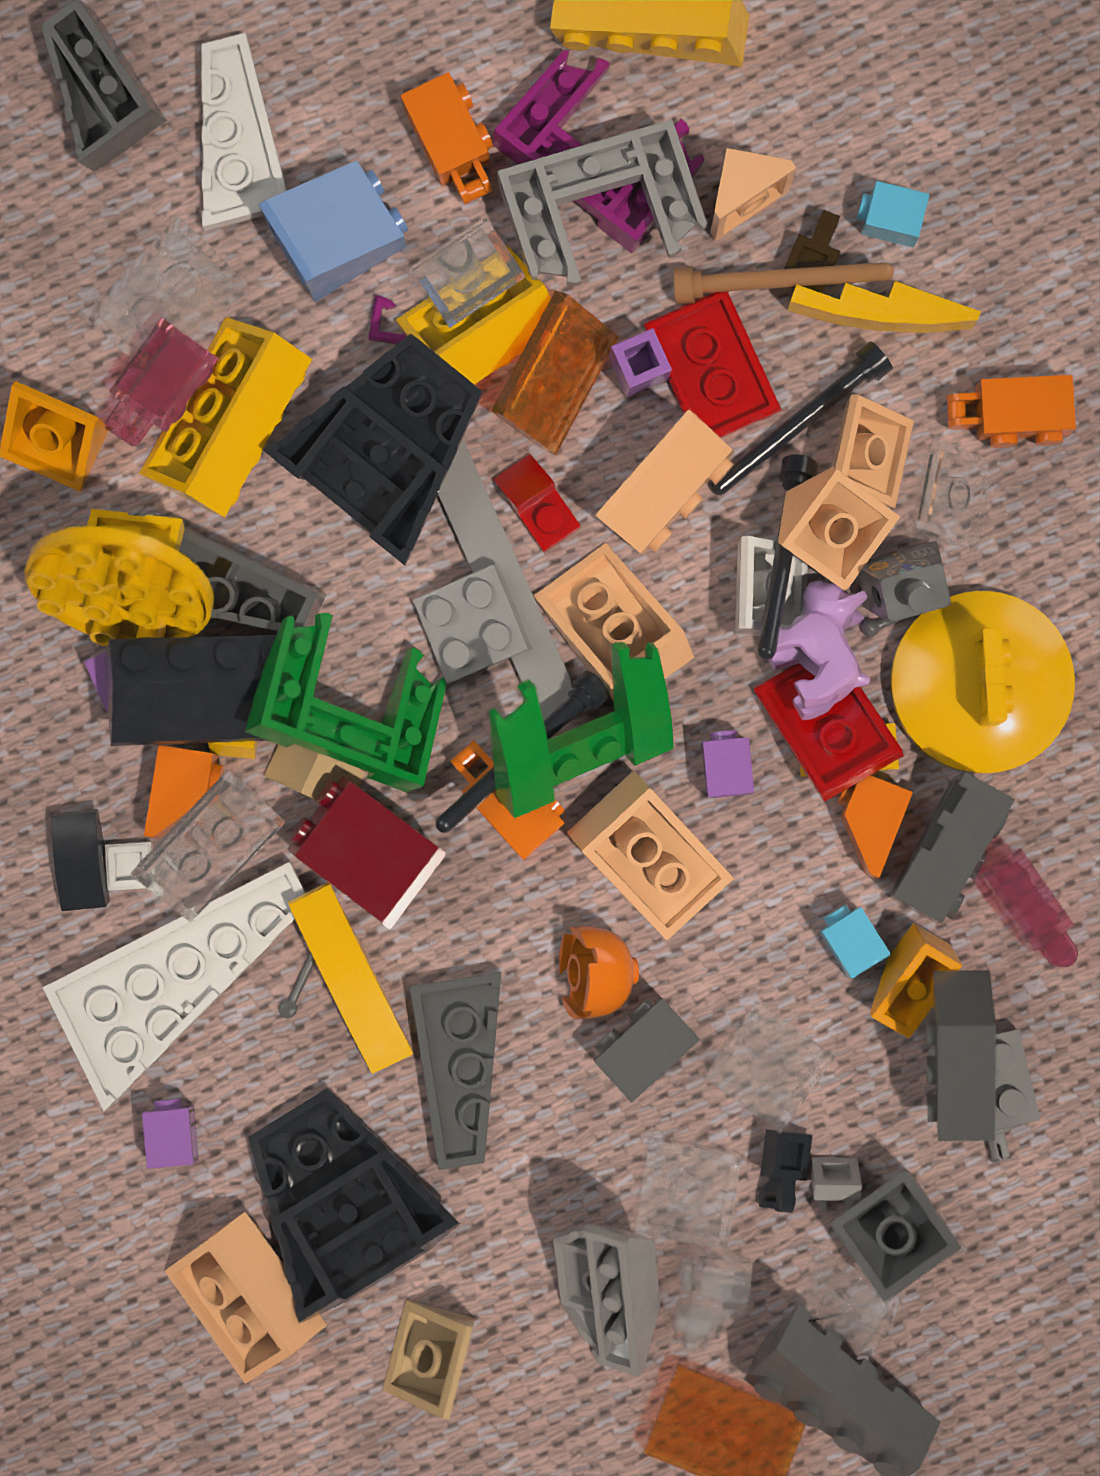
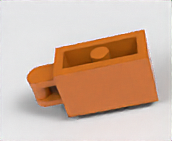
(449, 134)
(1017, 410)
(523, 833)

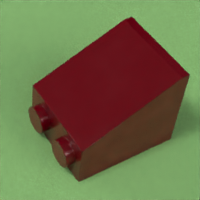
(365, 850)

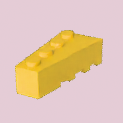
(668, 28)

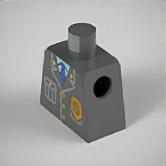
(907, 583)

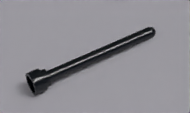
(869, 365)
(794, 471)
(585, 694)

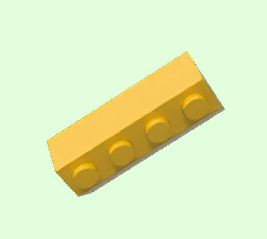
(228, 417)

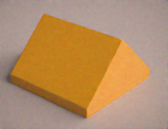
(50, 436)

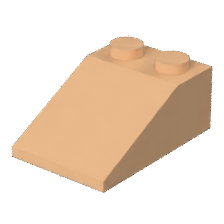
(607, 604)
(649, 855)

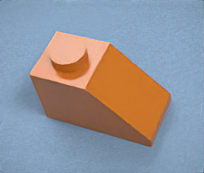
(177, 785)
(872, 819)

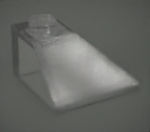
(844, 1303)

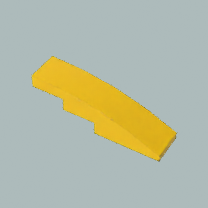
(902, 311)
(350, 977)

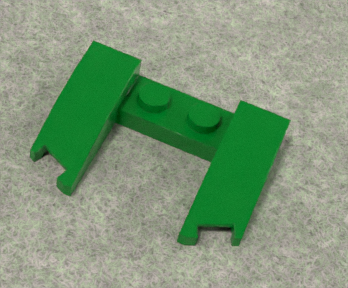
(288, 713)
(639, 728)

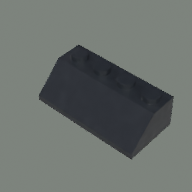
(183, 688)

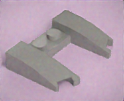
(641, 155)

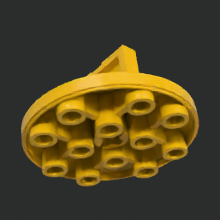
(120, 578)
(982, 682)

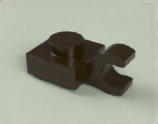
(816, 250)

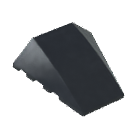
(385, 442)
(340, 1204)

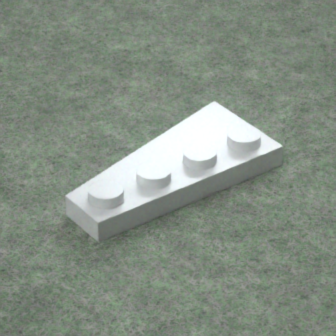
(237, 138)

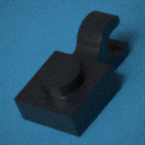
(784, 1162)

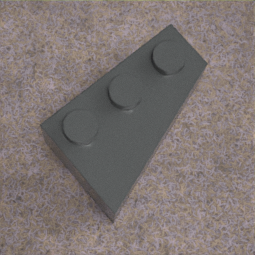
(99, 87)
(952, 847)
(964, 1056)

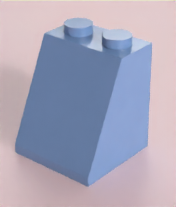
(334, 227)

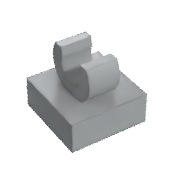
(835, 1180)

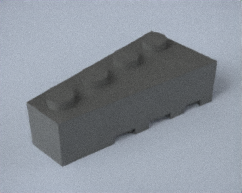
(249, 589)
(841, 1396)

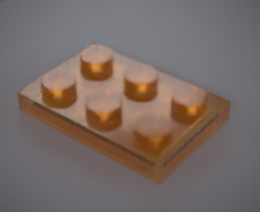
(555, 373)
(721, 1429)

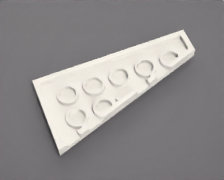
(149, 992)

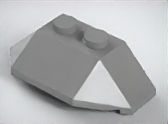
(610, 1292)

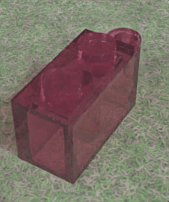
(158, 382)
(1030, 907)

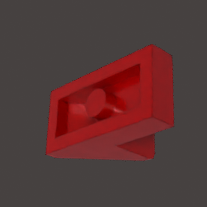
(537, 502)

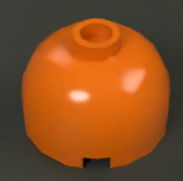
(597, 971)

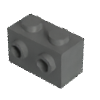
(644, 1048)

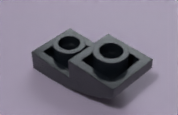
(78, 860)

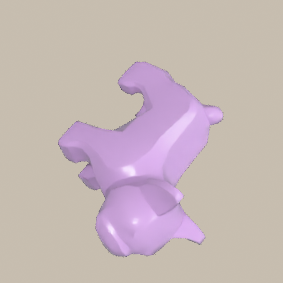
(821, 648)

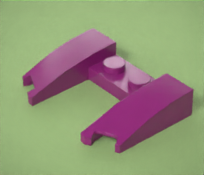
(536, 131)

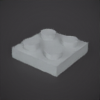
(472, 624)

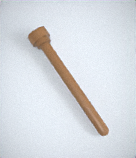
(693, 284)

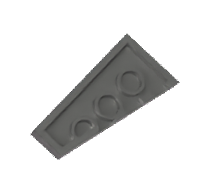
(457, 1055)

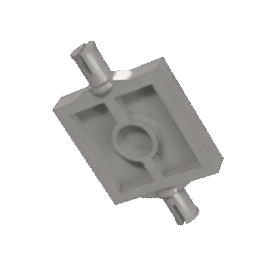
(1014, 1090)

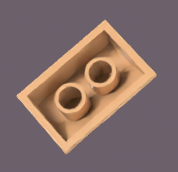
(667, 484)
(243, 1298)

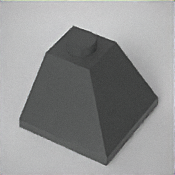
(896, 1235)

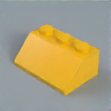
(487, 336)

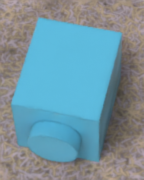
(893, 213)
(853, 940)

